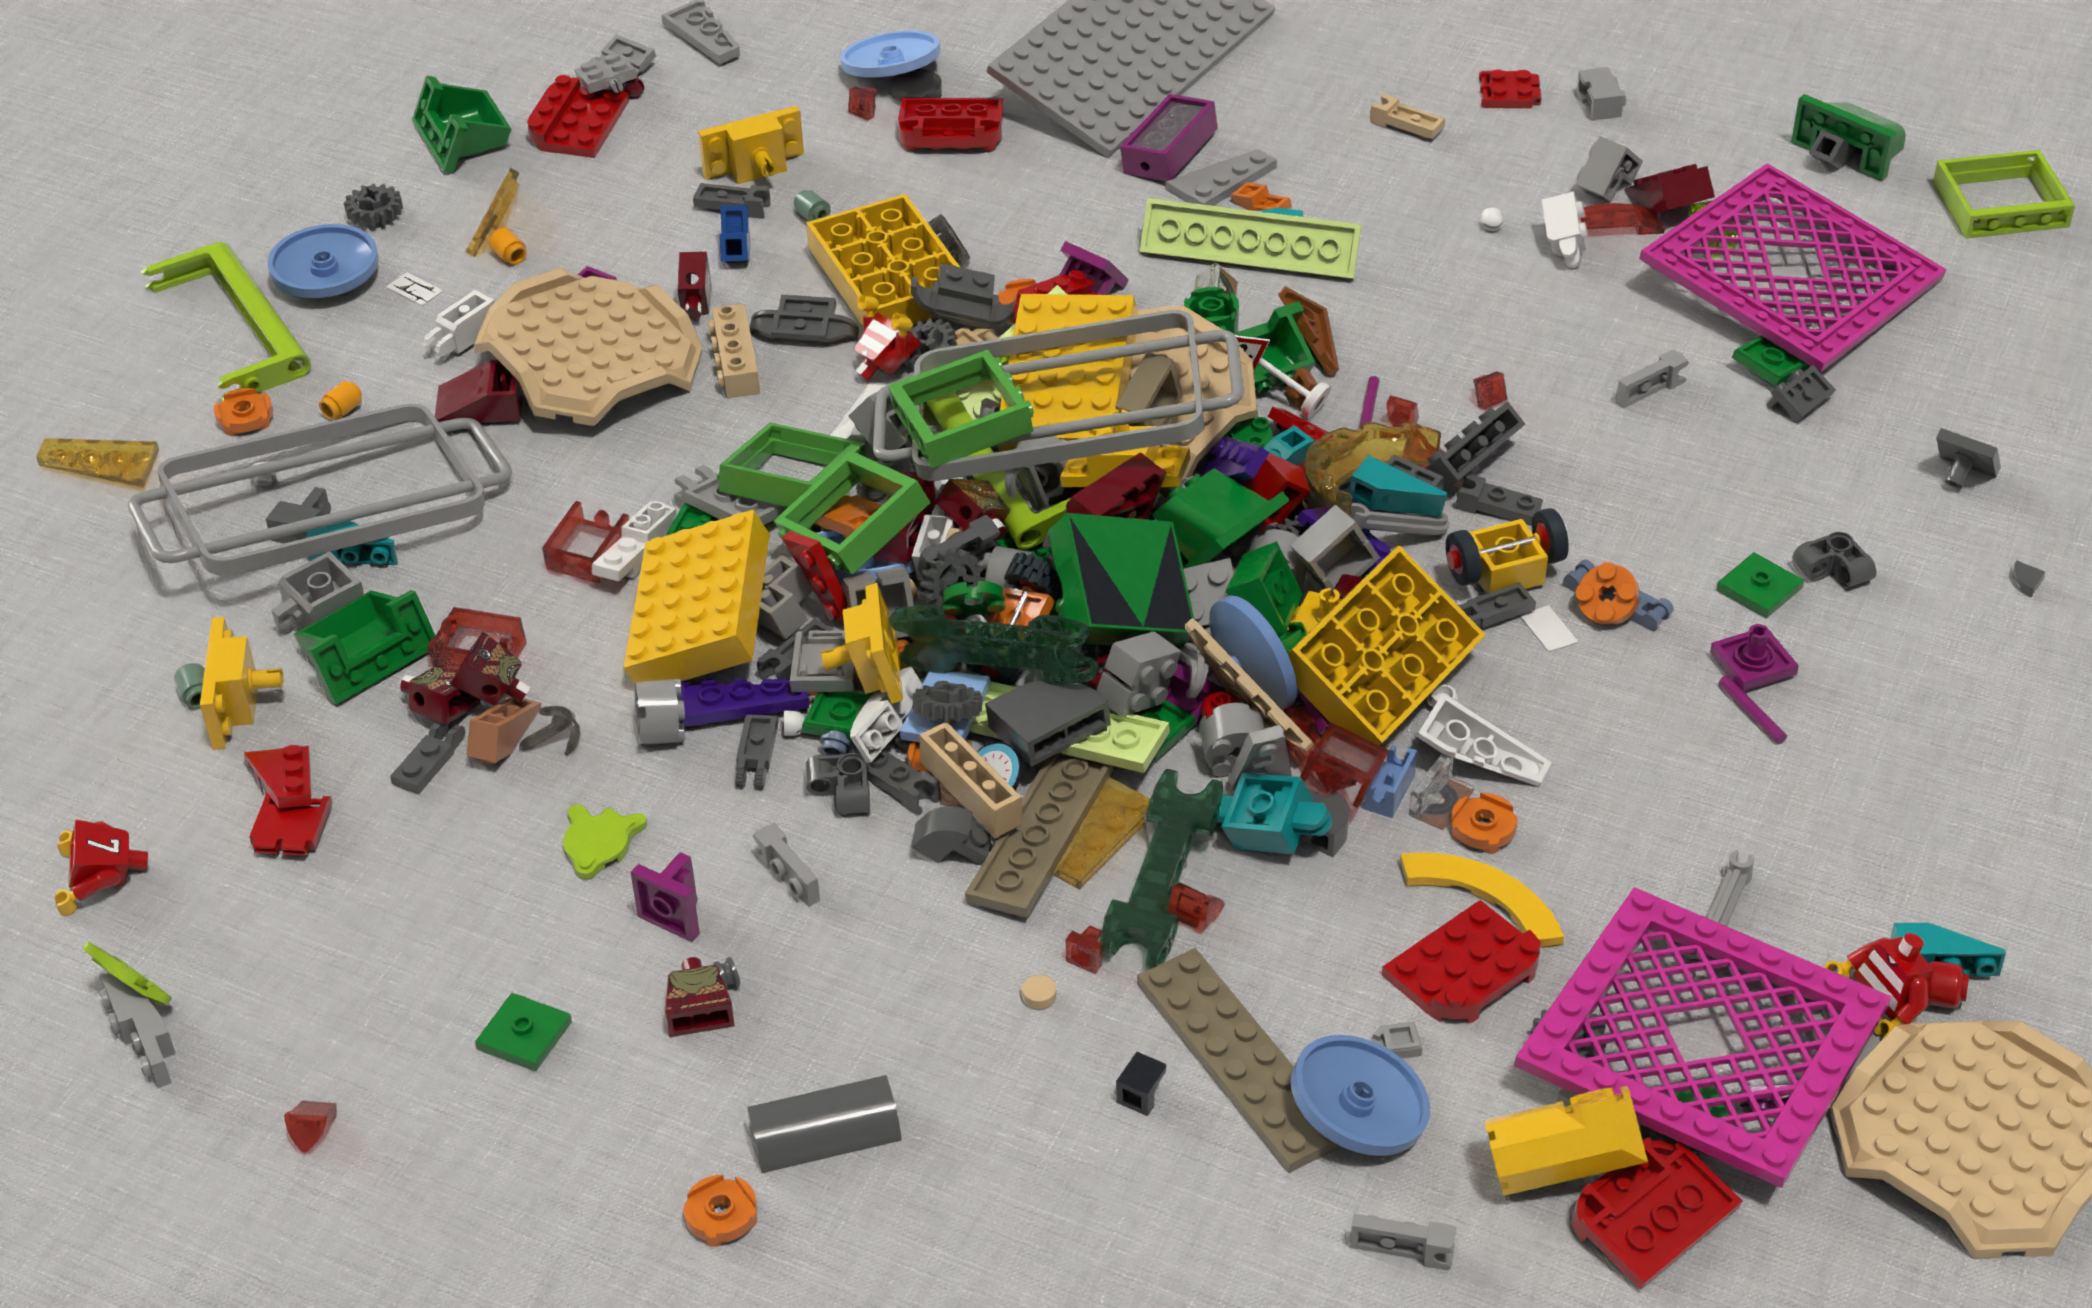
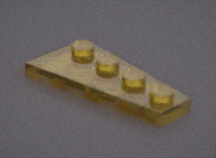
(495, 211)
(104, 459)
(1105, 829)

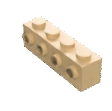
(734, 351)
(970, 779)

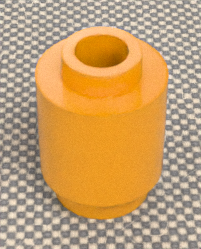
(508, 246)
(340, 400)

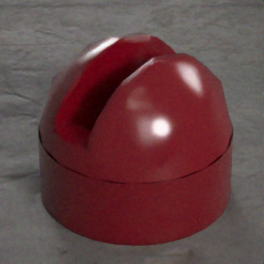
(634, 87)

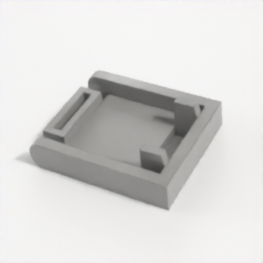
(808, 668)

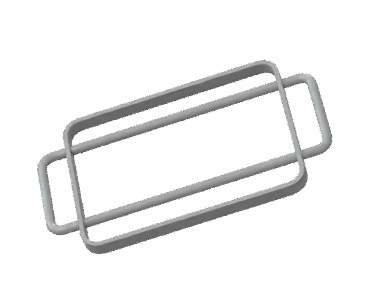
(1086, 446)
(333, 540)

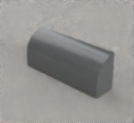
(824, 1123)

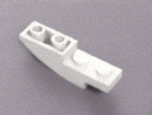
(626, 555)
(882, 720)

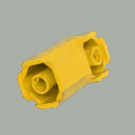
(1565, 1142)

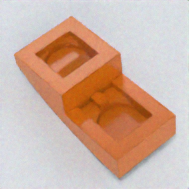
(1257, 198)

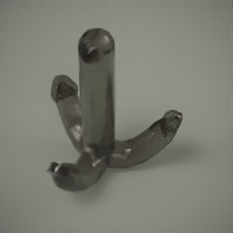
(561, 720)

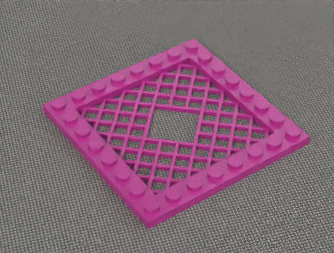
(1912, 272)
(1764, 1154)

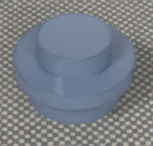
(835, 743)

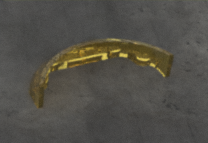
(1343, 450)

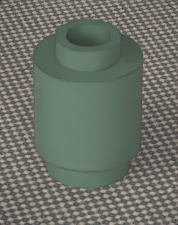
(811, 205)
(189, 683)

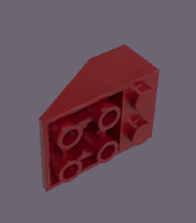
(1673, 188)
(481, 394)

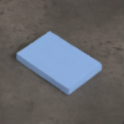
(916, 725)

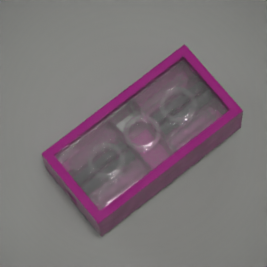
(1169, 137)

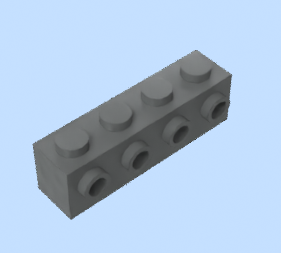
(1476, 444)

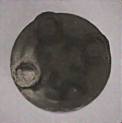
(916, 84)
(949, 239)

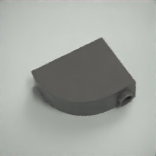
(1046, 717)

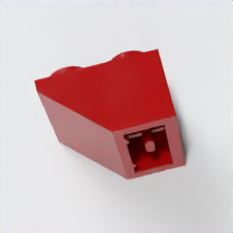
(1279, 476)

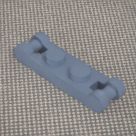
(1649, 610)

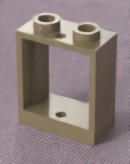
(1151, 386)

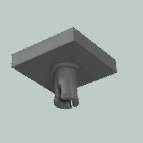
(1966, 455)

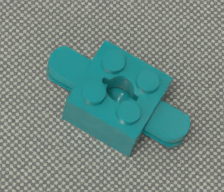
(1282, 805)

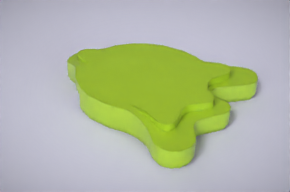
(599, 838)
(127, 974)

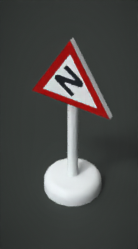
(1314, 400)

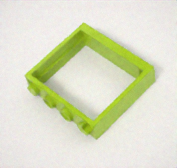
(2047, 215)

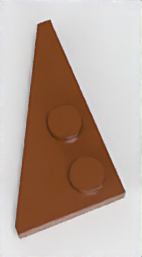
(1315, 328)

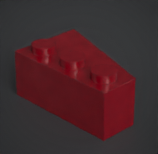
(1123, 492)
(902, 544)

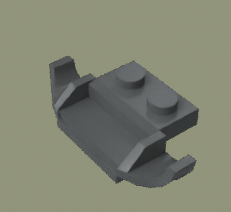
(963, 297)
(804, 319)

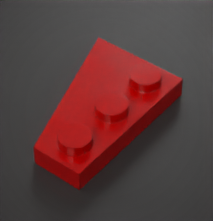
(1287, 419)
(819, 573)
(284, 774)

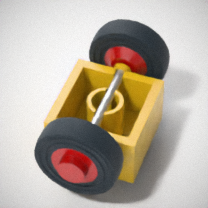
(1508, 552)

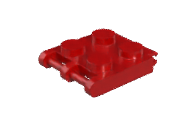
(1510, 89)
(290, 828)

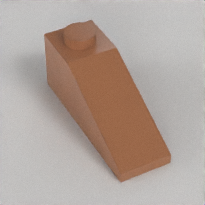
(499, 729)

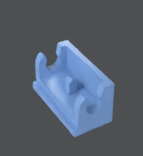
(1391, 783)

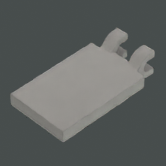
(706, 497)

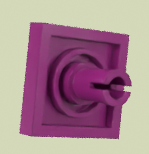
(1754, 658)

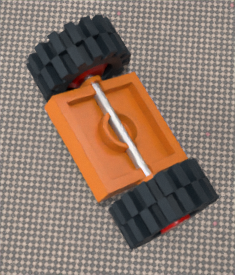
(1032, 595)

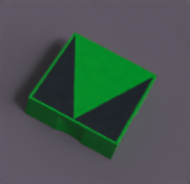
(1121, 577)

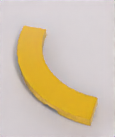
(1487, 883)

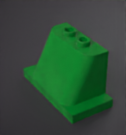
(458, 122)
(1874, 134)
(1286, 347)
(1214, 514)
(365, 641)

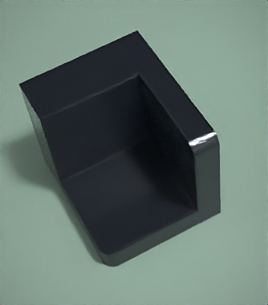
(1138, 1081)

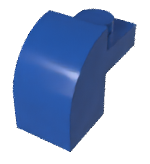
(734, 233)

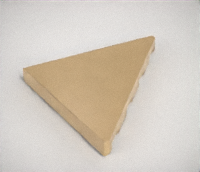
(1240, 684)

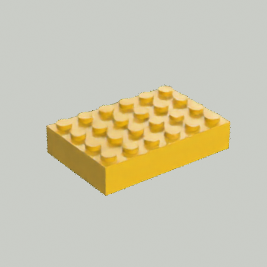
(877, 253)
(1079, 389)
(698, 600)
(1382, 648)

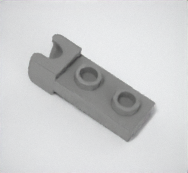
(1652, 379)
(777, 855)
(1405, 1239)

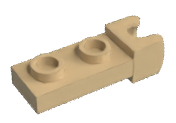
(1405, 117)

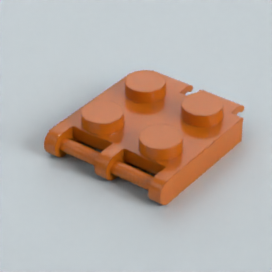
(847, 514)

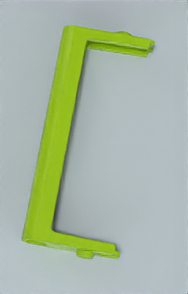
(287, 357)
(1022, 525)

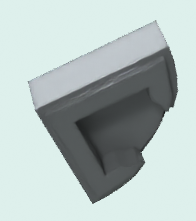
(2027, 577)

